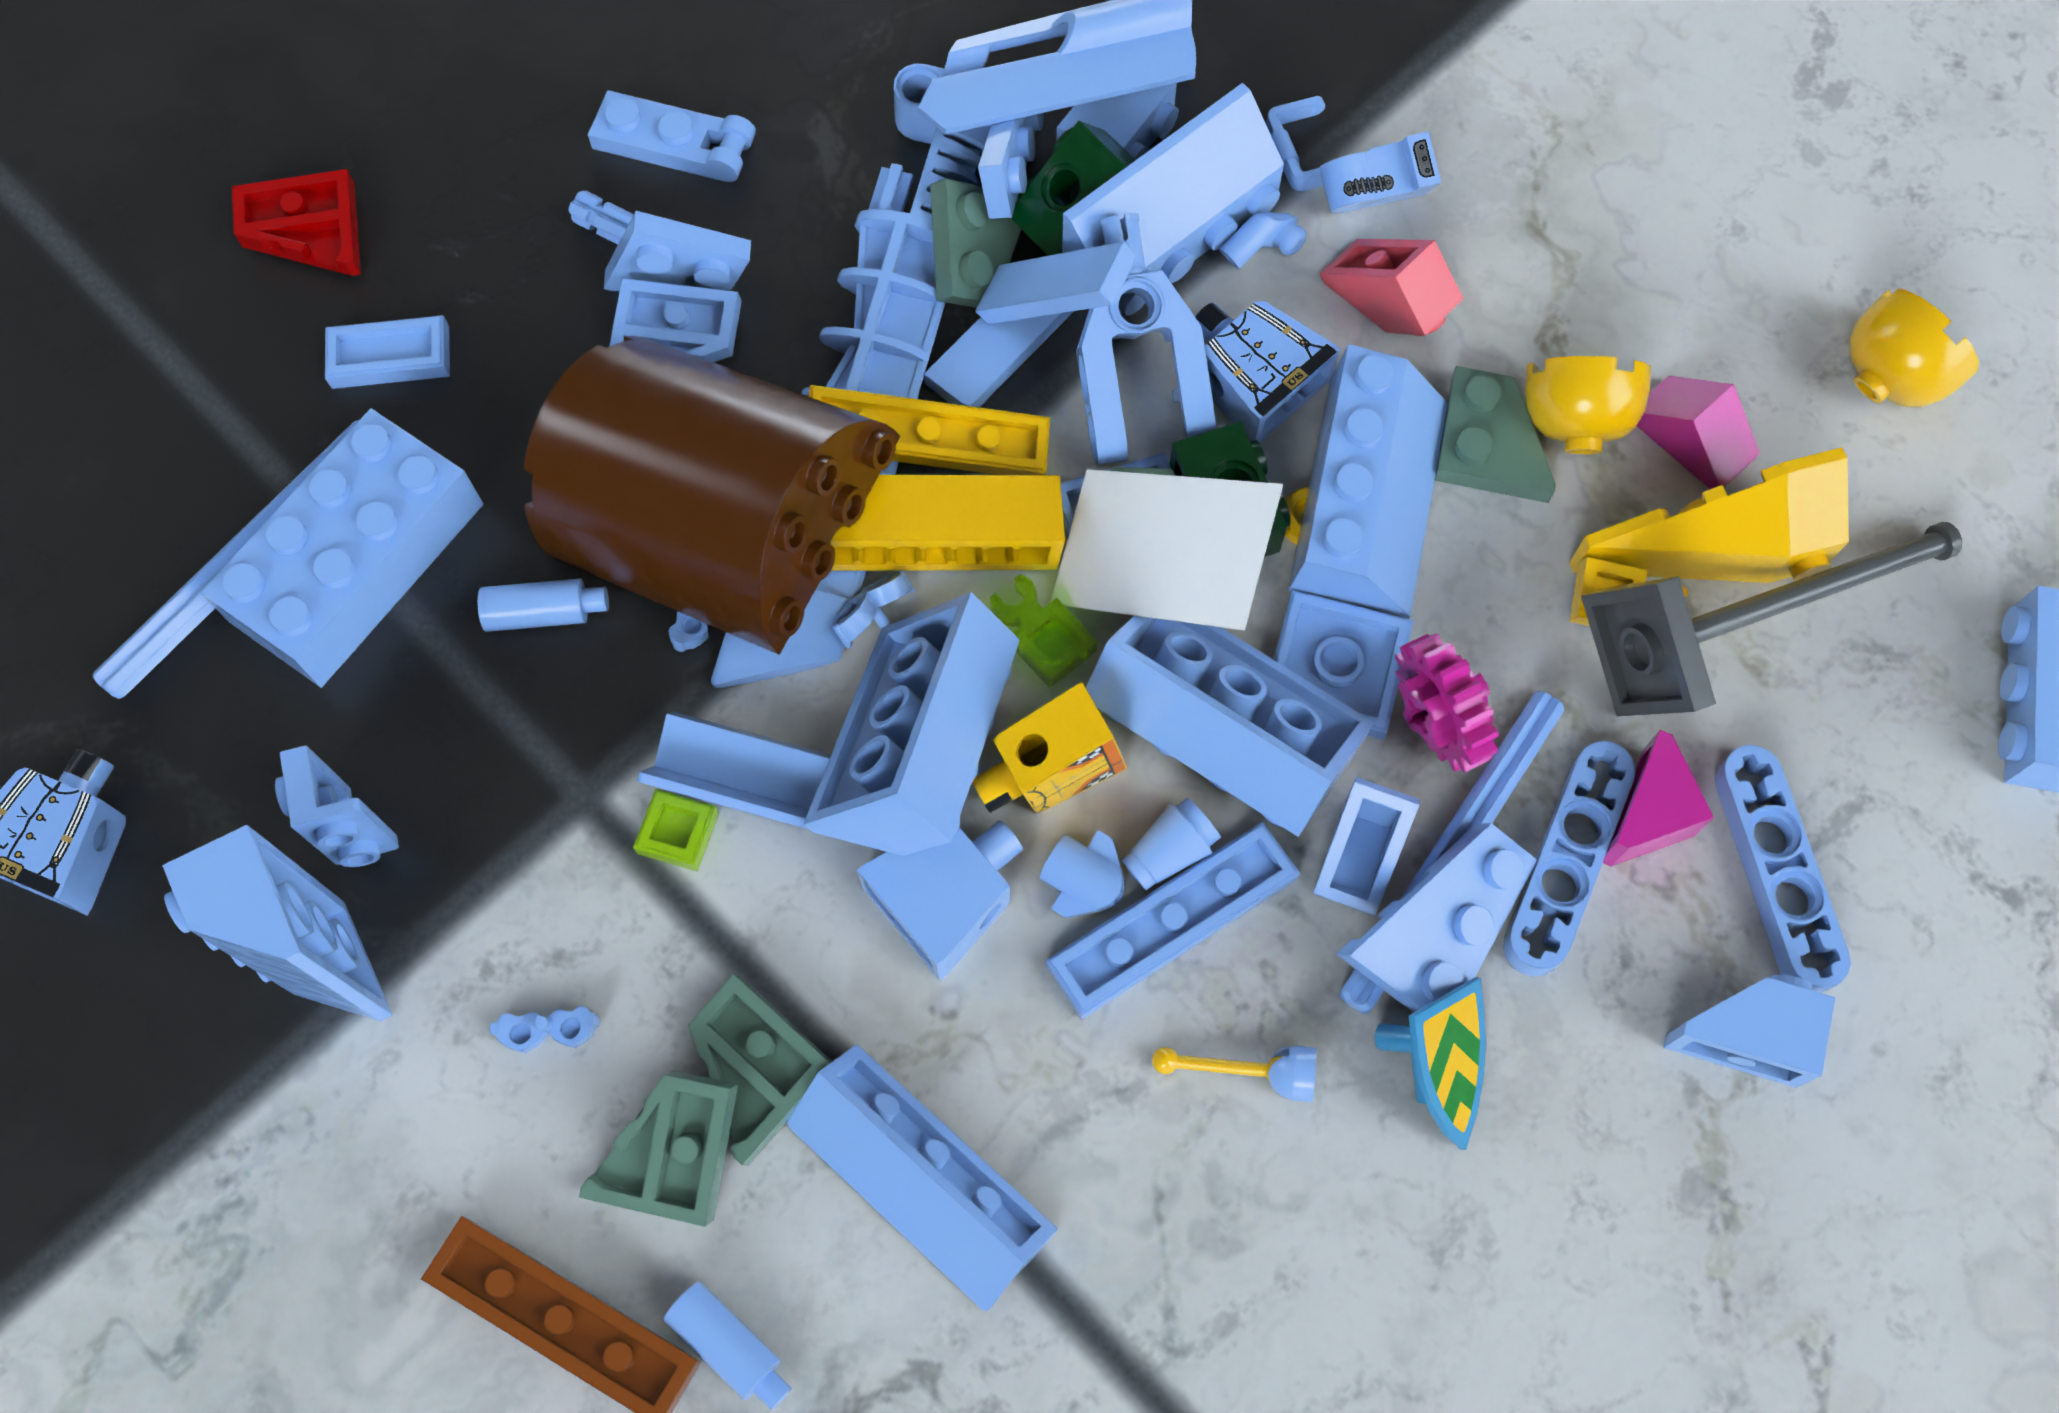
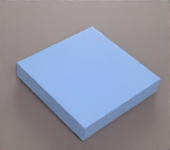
(1344, 653)

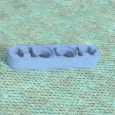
(1575, 859)
(1792, 866)

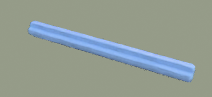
(186, 607)
(1480, 806)

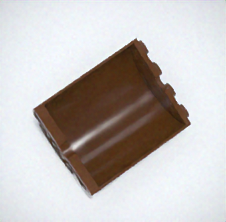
(698, 484)

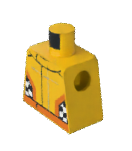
(1070, 742)

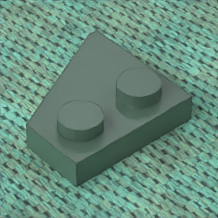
(1492, 439)
(762, 1053)
(671, 1153)

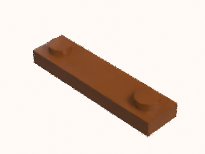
(560, 1320)

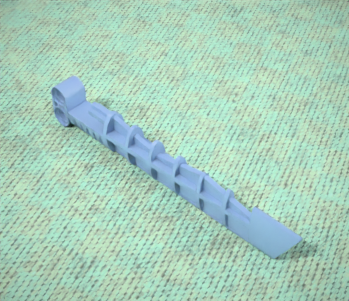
(882, 352)

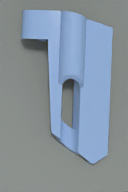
(1105, 54)

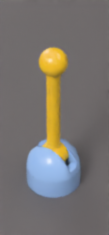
(1289, 1070)

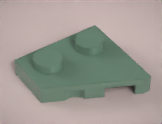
(967, 242)

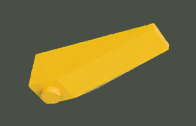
(1759, 534)

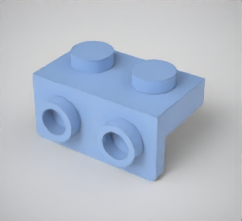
(327, 814)

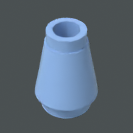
(1171, 844)

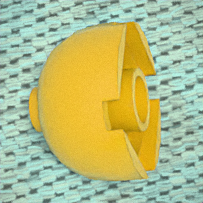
(1906, 354)
(1586, 400)

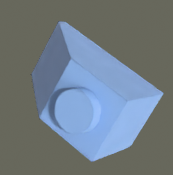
(1766, 1030)

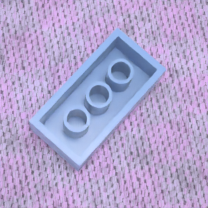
(344, 547)

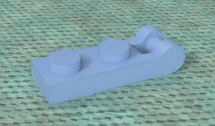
(671, 136)

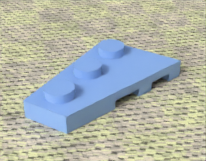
(1446, 922)

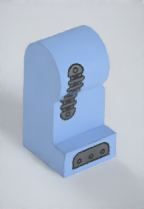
(1381, 174)

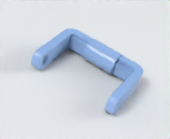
(1288, 113)

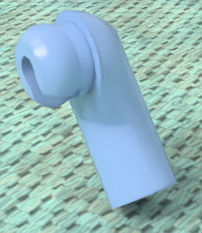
(1264, 230)

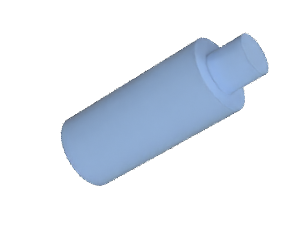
(539, 604)
(727, 1345)

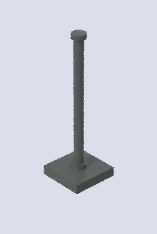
(1653, 643)

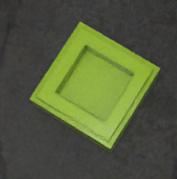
(676, 829)

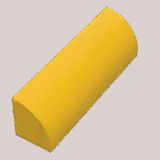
(955, 524)

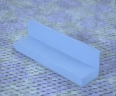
(736, 769)
(920, 1176)

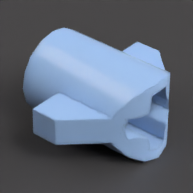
(1084, 875)

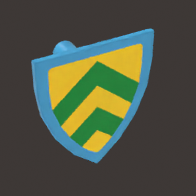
(1446, 1057)

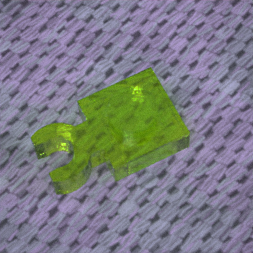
(1049, 636)

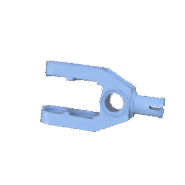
(1166, 316)

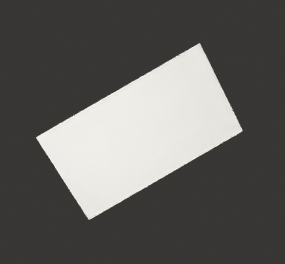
(1167, 547)

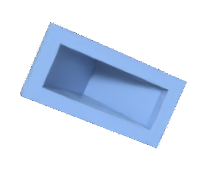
(1366, 845)

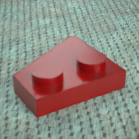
(301, 219)

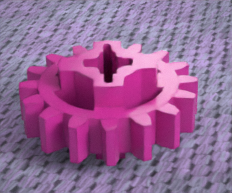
(1446, 702)

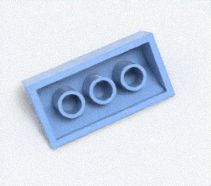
(1187, 190)
(1370, 484)
(1207, 705)
(916, 730)
(274, 920)

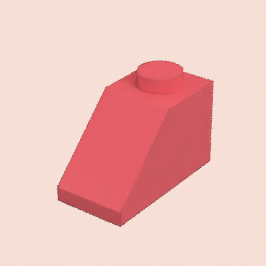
(1395, 283)

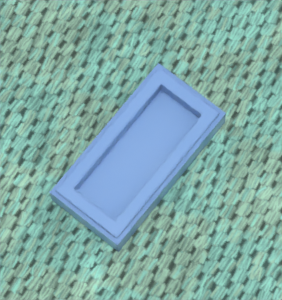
(387, 352)

